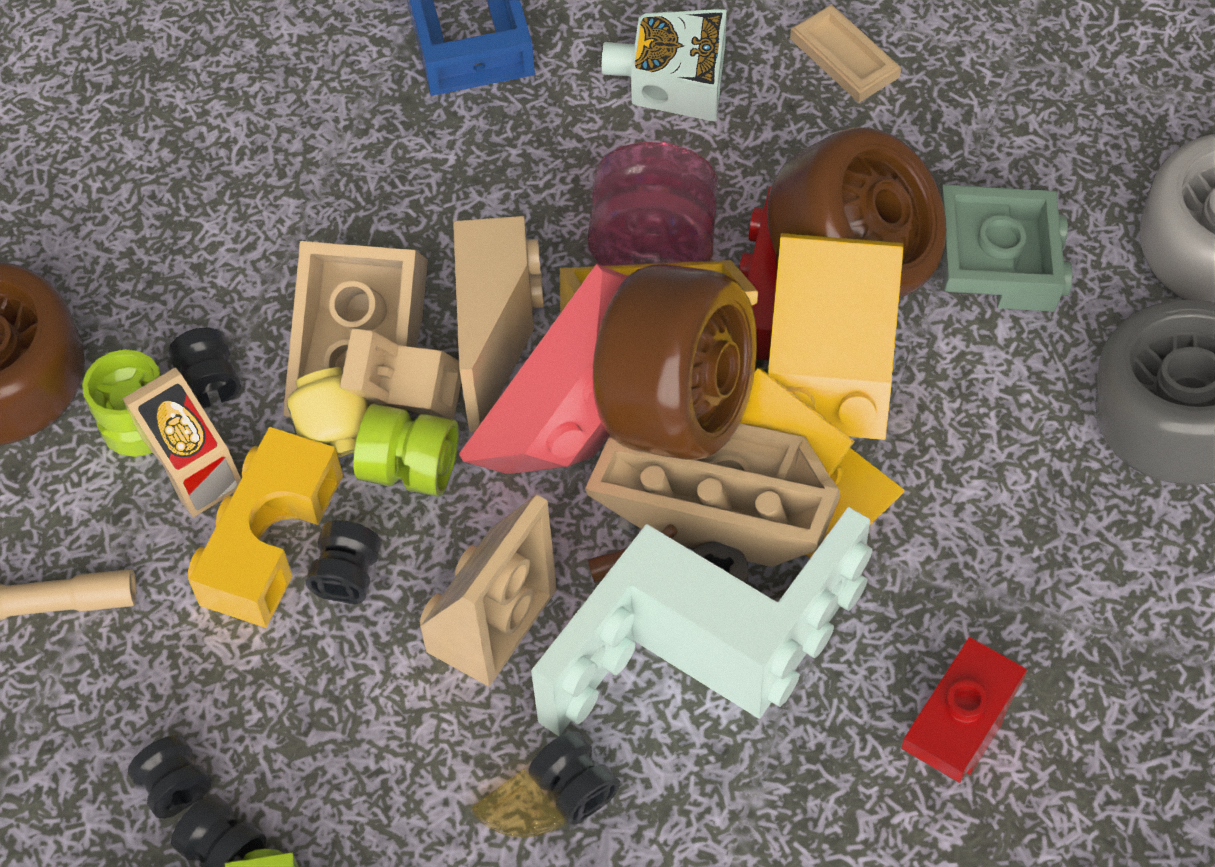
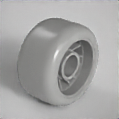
(1180, 221)

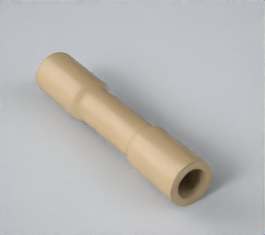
(78, 593)

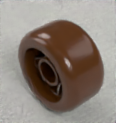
(863, 189)
(38, 354)
(675, 361)

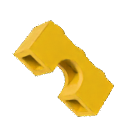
(278, 482)

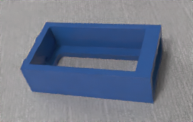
(452, 64)

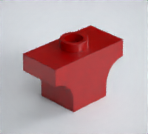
(964, 710)

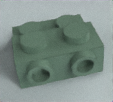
(1006, 246)

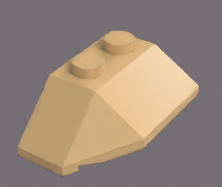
(753, 494)

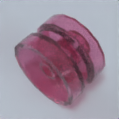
(652, 206)

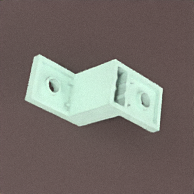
(700, 623)

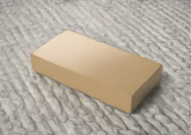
(845, 53)

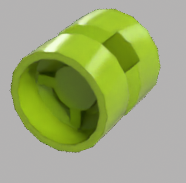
(105, 387)
(404, 449)

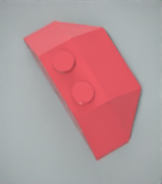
(549, 406)

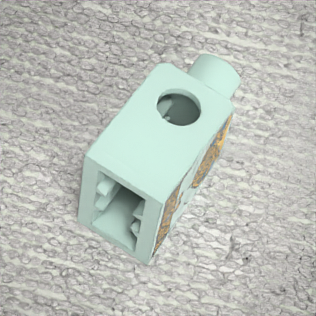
(673, 62)

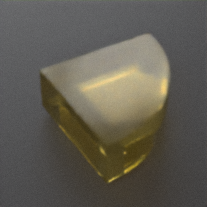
(518, 809)

